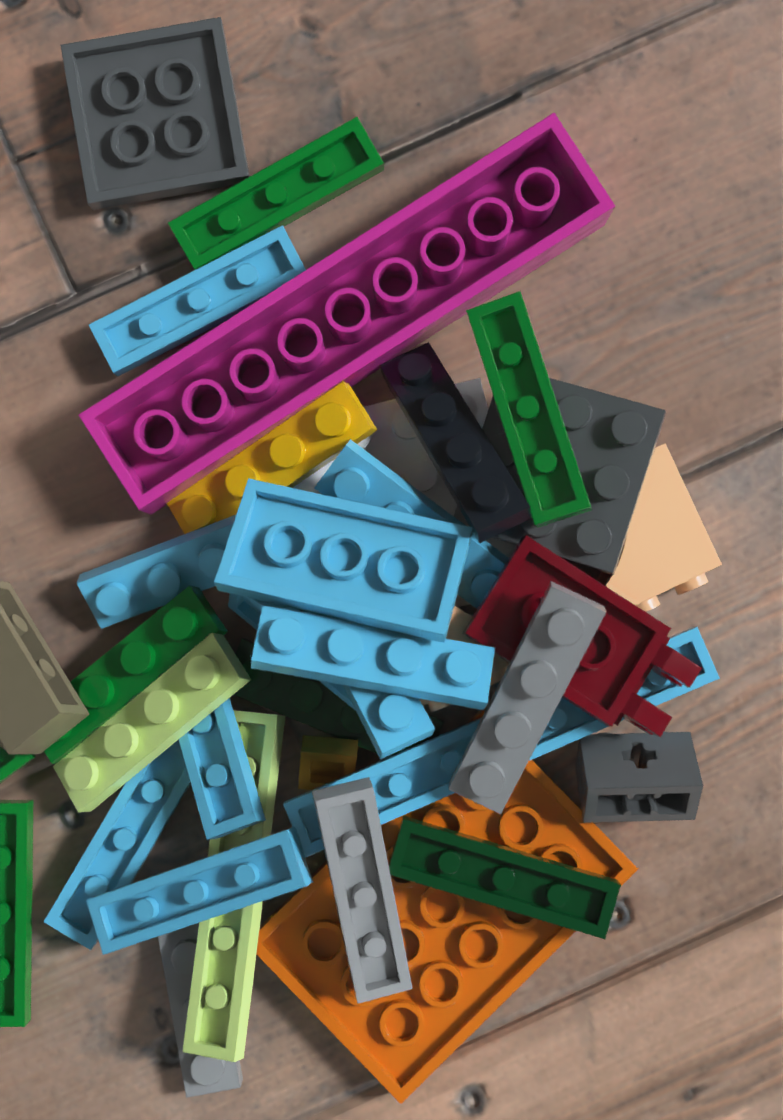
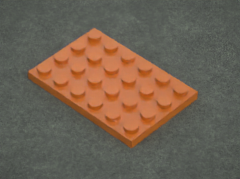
(458, 950)

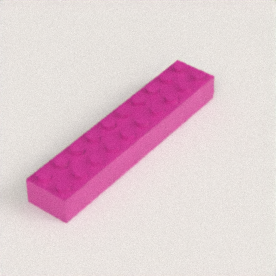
(350, 313)

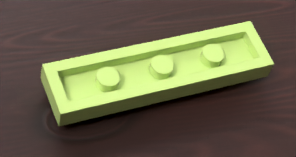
(151, 722)

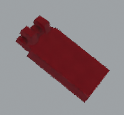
(618, 656)

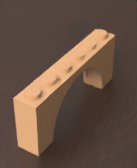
(661, 551)

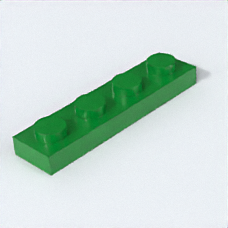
(278, 194)
(528, 410)
(138, 662)
(16, 911)

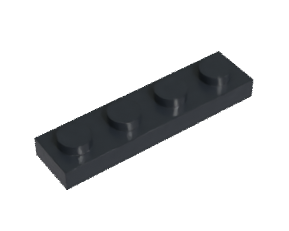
(455, 443)

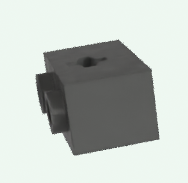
(638, 777)

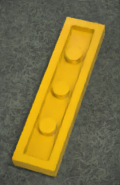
(280, 457)

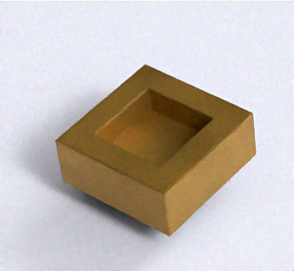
(325, 760)

